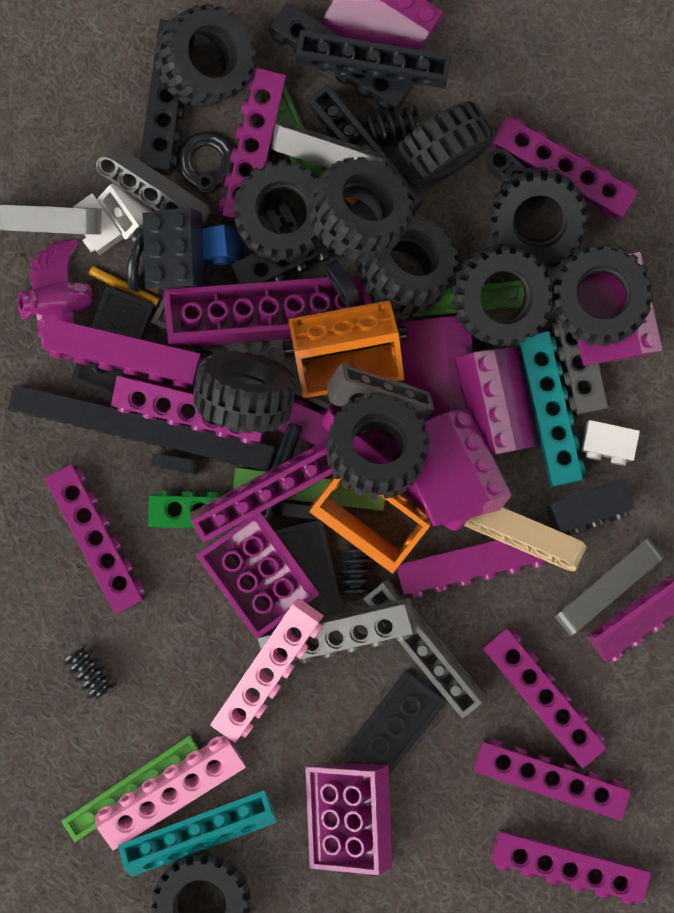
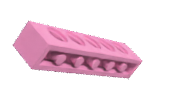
(228, 719)
(165, 803)

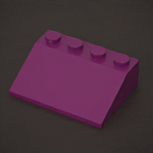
(384, 21)
(604, 298)
(431, 360)
(499, 399)
(459, 471)
(257, 574)
(634, 622)
(349, 818)

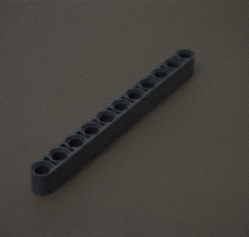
(138, 428)

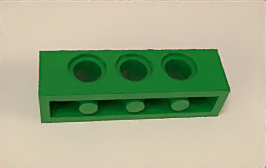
(160, 503)

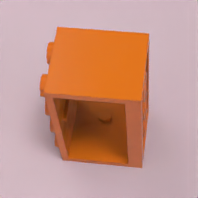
(346, 331)
(365, 537)

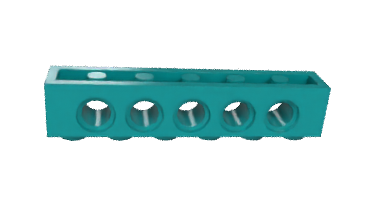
(557, 473)
(197, 833)

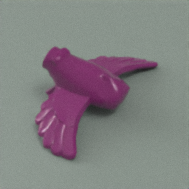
(52, 292)

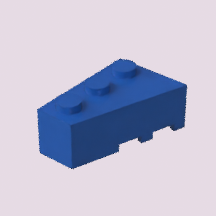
(221, 246)

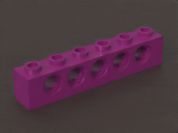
(261, 82)
(580, 165)
(125, 400)
(59, 484)
(261, 492)
(581, 752)
(612, 806)
(635, 877)

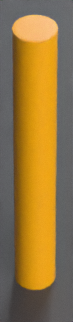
(123, 286)

